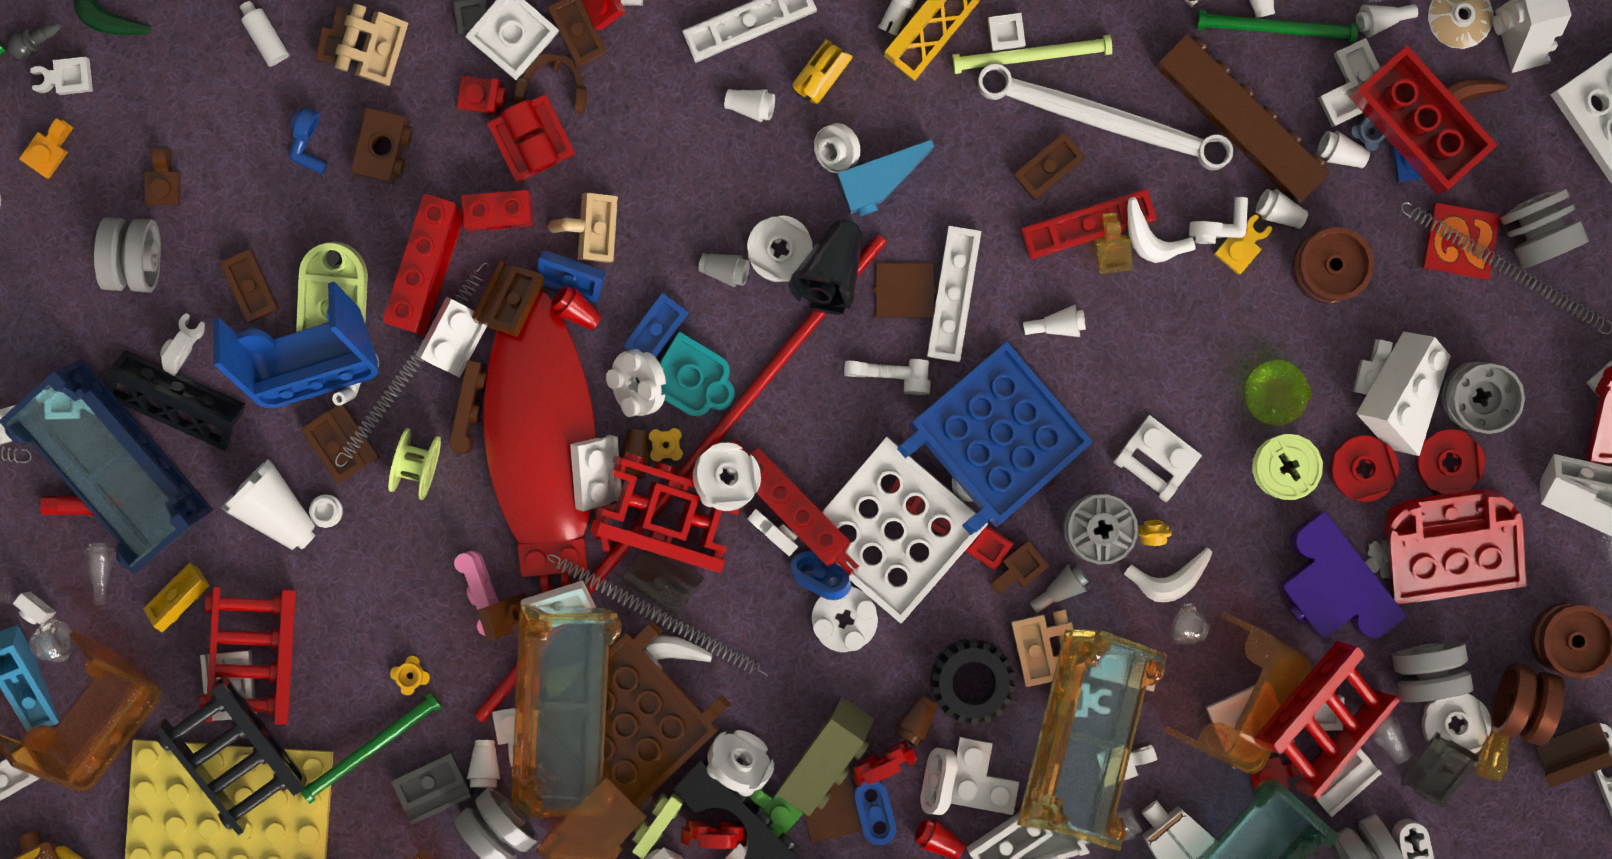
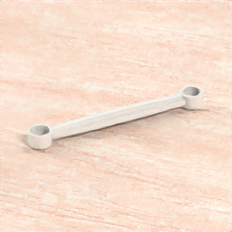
(1105, 117)

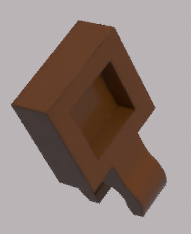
(332, 37)
(162, 185)
(1021, 565)

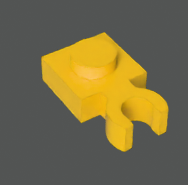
(1239, 252)

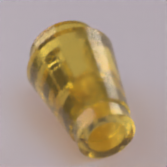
(1493, 757)

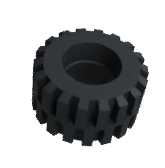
(982, 709)

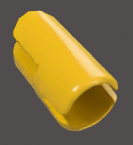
(821, 71)

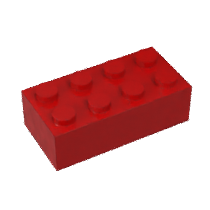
(1422, 120)

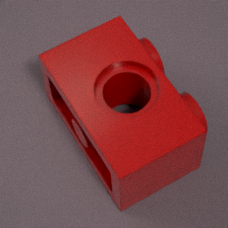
(498, 210)

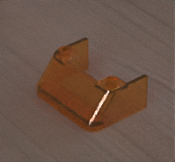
(1281, 674)
(95, 727)
(594, 827)

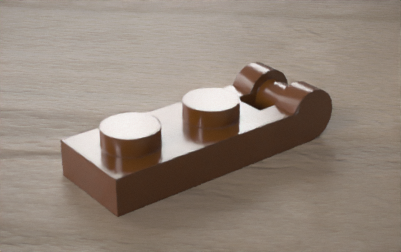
(467, 409)

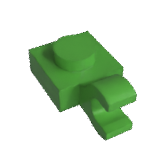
(778, 809)

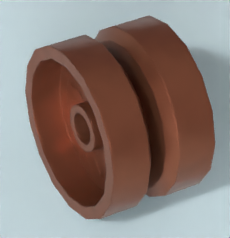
(1312, 267)
(1553, 636)
(1528, 704)

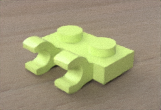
(648, 836)

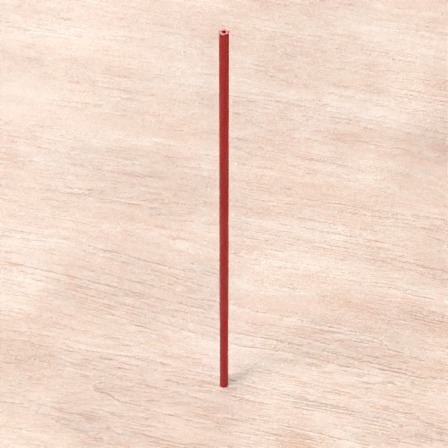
(712, 438)

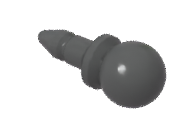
(23, 44)

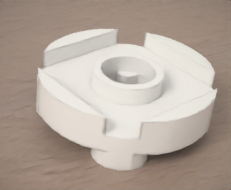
(775, 230)
(634, 398)
(737, 462)
(852, 636)
(1466, 707)
(737, 777)

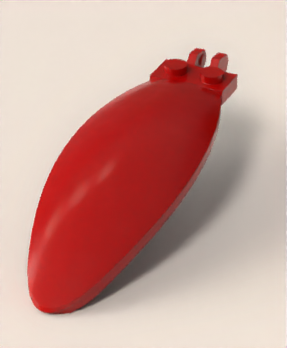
(532, 414)

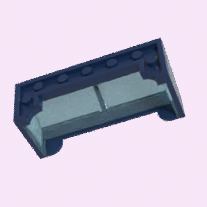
(108, 463)

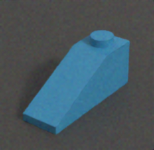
(875, 180)
(23, 681)

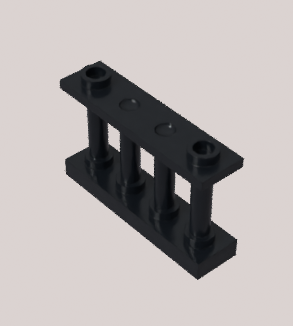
(245, 724)

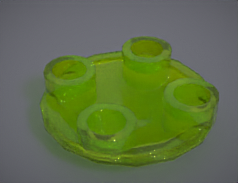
(1277, 392)

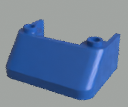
(300, 363)

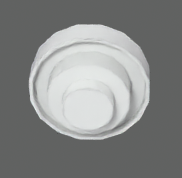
(837, 148)

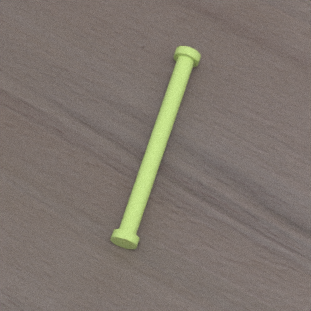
(1032, 54)

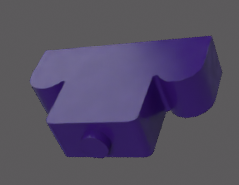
(1336, 584)

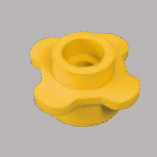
(658, 438)
(1154, 533)
(419, 676)

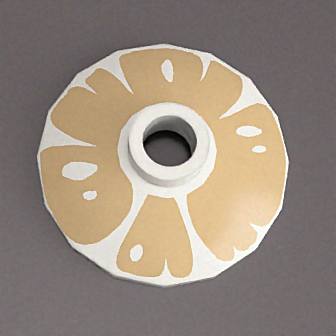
(1453, 30)

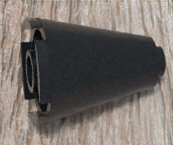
(830, 270)

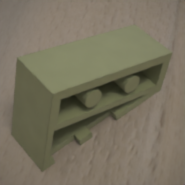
(827, 758)

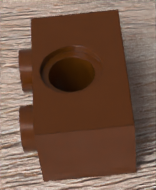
(376, 127)

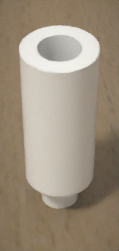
(263, 34)

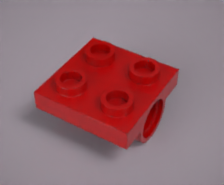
(531, 138)

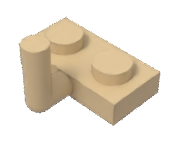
(595, 227)

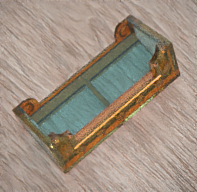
(560, 706)
(1088, 737)

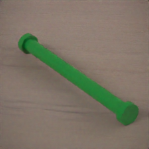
(1277, 26)
(370, 747)

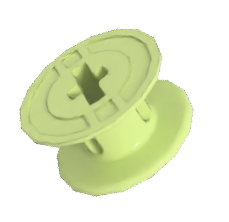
(421, 466)
(1306, 467)

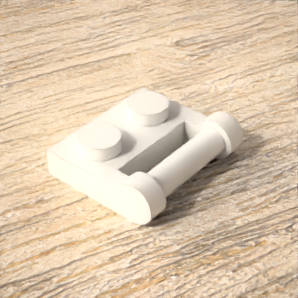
(1162, 448)

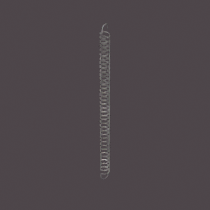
(1506, 270)
(402, 384)
(653, 615)

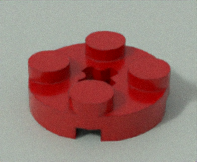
(1462, 447)
(1381, 476)
(873, 769)
(716, 837)

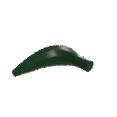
(101, 20)

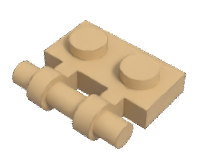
(380, 48)
(1034, 646)

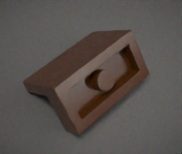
(1575, 753)

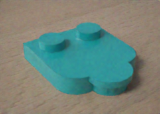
(695, 377)

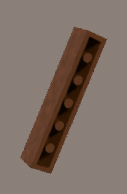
(1242, 119)

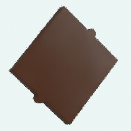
(905, 290)
(837, 817)

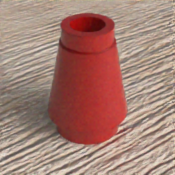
(575, 307)
(938, 839)

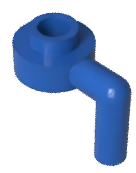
(303, 128)

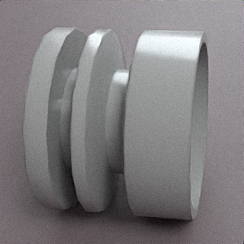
(1544, 228)
(1499, 406)
(1082, 520)

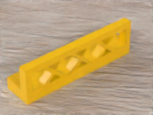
(916, 26)

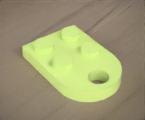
(314, 280)

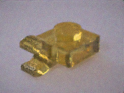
(1113, 250)

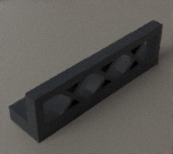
(174, 394)

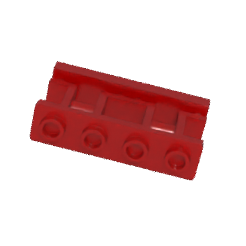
(424, 265)
(660, 537)

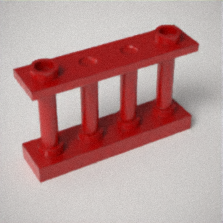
(278, 639)
(1307, 699)

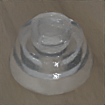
(1189, 625)
(52, 641)

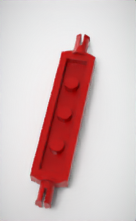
(801, 514)

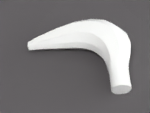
(1146, 243)
(1173, 586)
(674, 647)

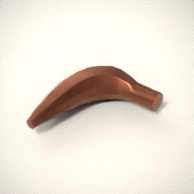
(1472, 89)

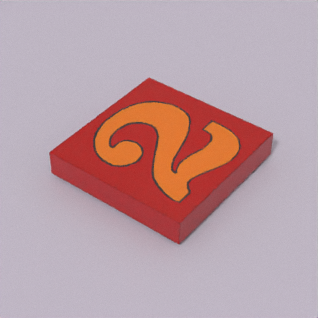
(1446, 257)

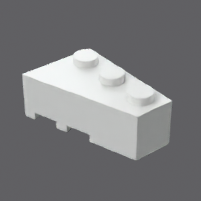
(1530, 30)
(1406, 393)
(1579, 491)
(1018, 842)

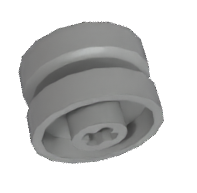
(127, 254)
(1432, 677)
(495, 827)
(1374, 842)

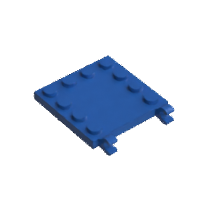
(998, 436)

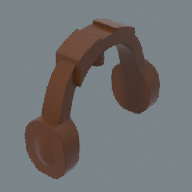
(523, 83)

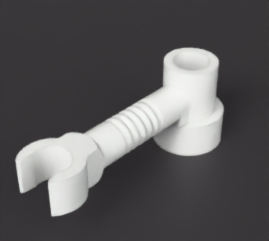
(914, 375)

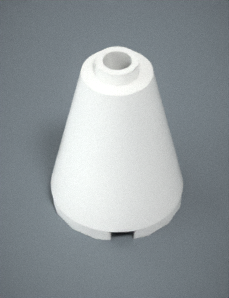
(271, 508)

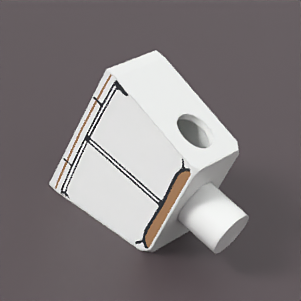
(1174, 834)

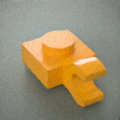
(45, 152)

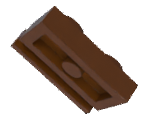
(508, 298)
(330, 434)

